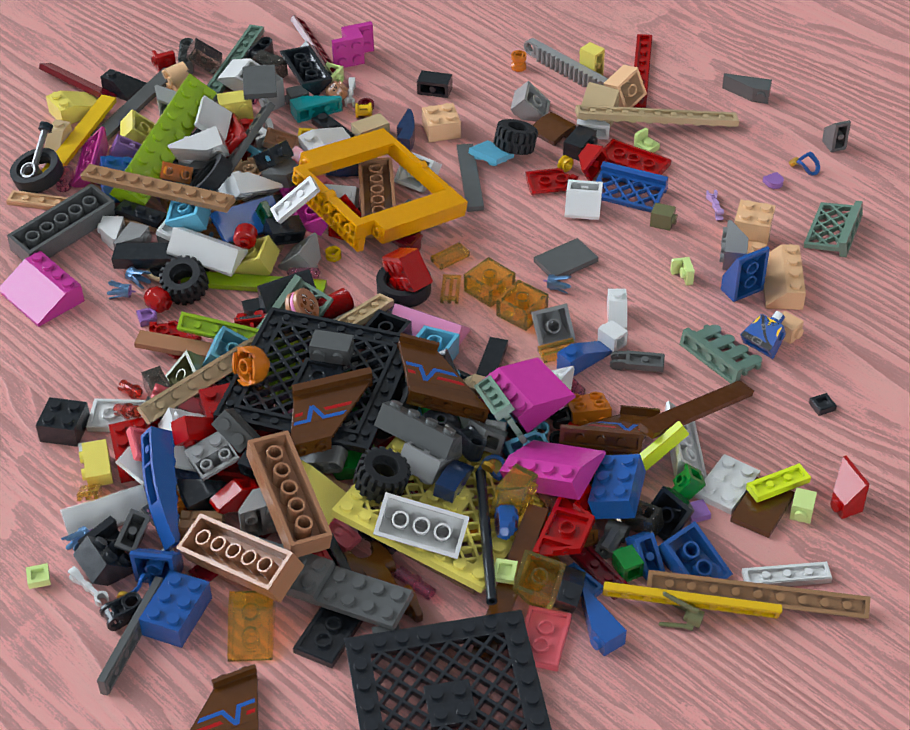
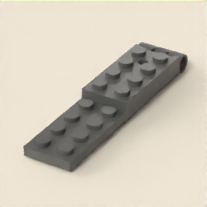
(349, 592)

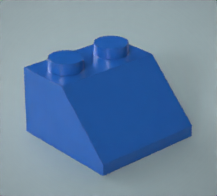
(155, 562)

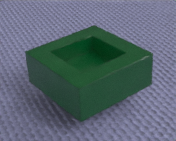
(263, 211)

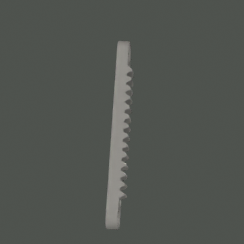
(562, 63)

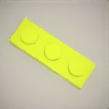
(778, 482)

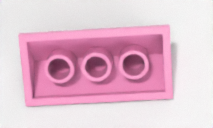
(420, 319)

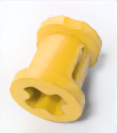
(363, 110)

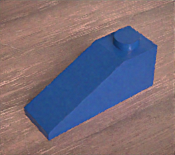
(582, 355)
(603, 629)

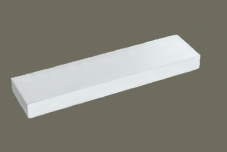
(789, 574)

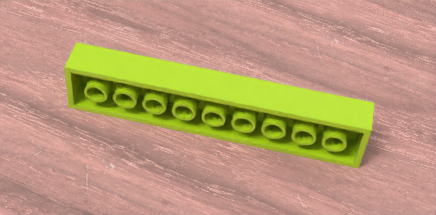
(173, 125)

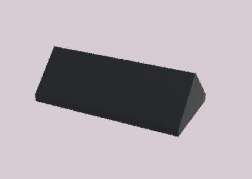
(307, 69)

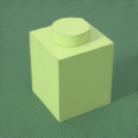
(803, 505)

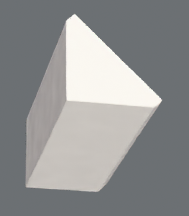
(208, 250)
(687, 450)
(97, 510)
(421, 525)

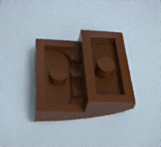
(553, 128)

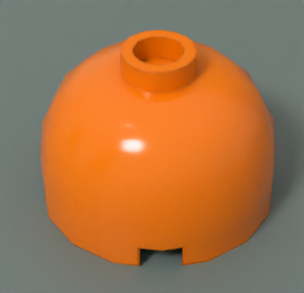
(250, 365)

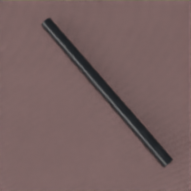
(486, 538)

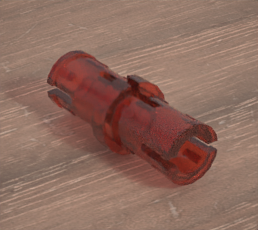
(126, 410)

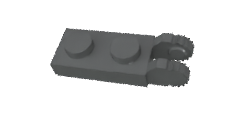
(637, 361)

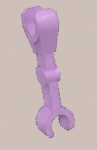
(715, 204)

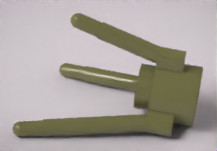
(692, 616)

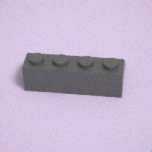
(421, 431)

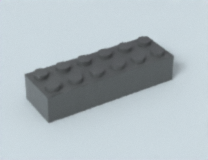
(62, 223)

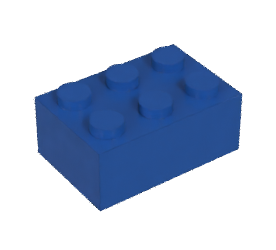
(617, 487)
(175, 608)

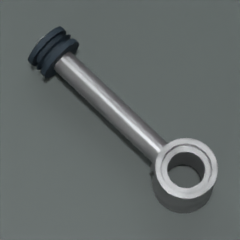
(32, 169)

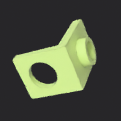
(338, 75)

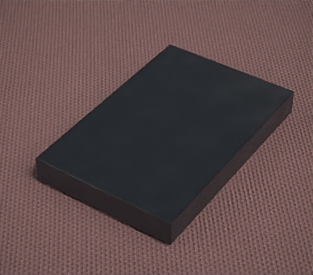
(325, 635)

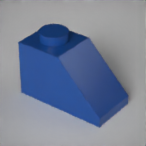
(648, 550)

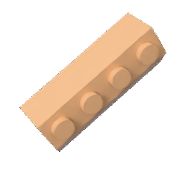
(784, 279)

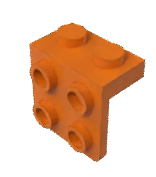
(589, 408)

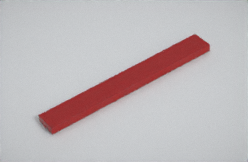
(642, 61)

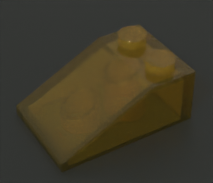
(250, 626)

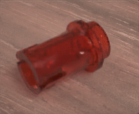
(134, 391)

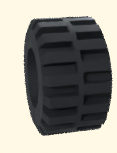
(515, 136)
(179, 269)
(393, 470)

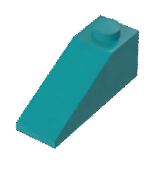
(307, 107)

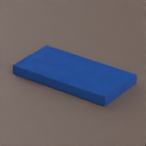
(242, 213)

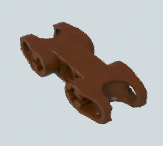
(381, 566)

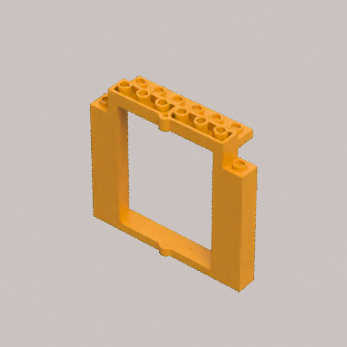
(388, 224)

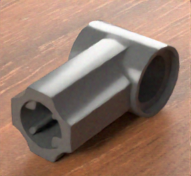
(613, 536)

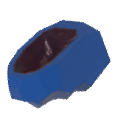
(506, 521)

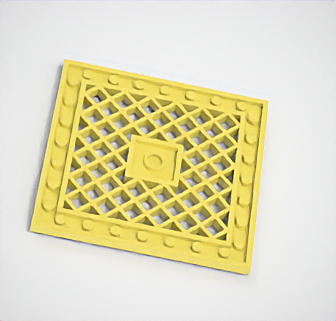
(356, 512)

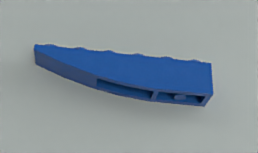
(160, 483)

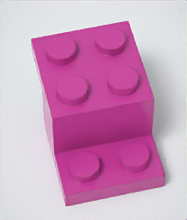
(354, 43)

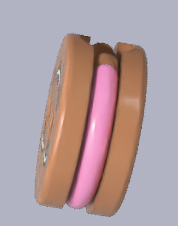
(302, 302)

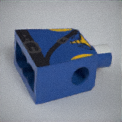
(765, 334)

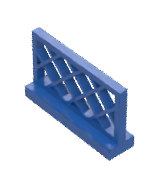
(632, 178)

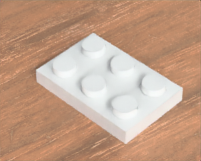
(727, 484)

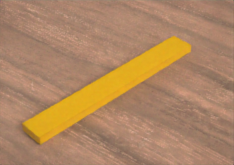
(84, 129)
(696, 600)

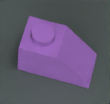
(124, 147)

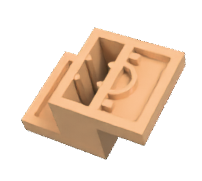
(755, 222)

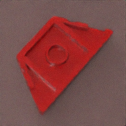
(565, 529)

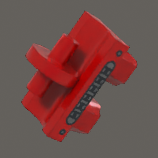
(250, 321)

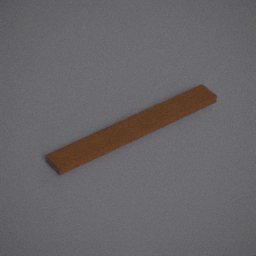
(696, 408)
(526, 538)

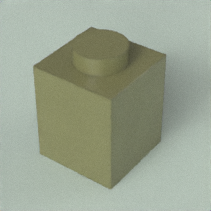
(663, 216)

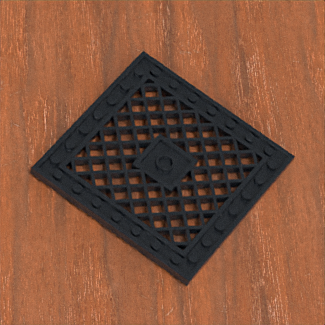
(277, 323)
(450, 702)

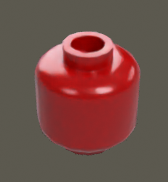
(245, 236)
(157, 299)

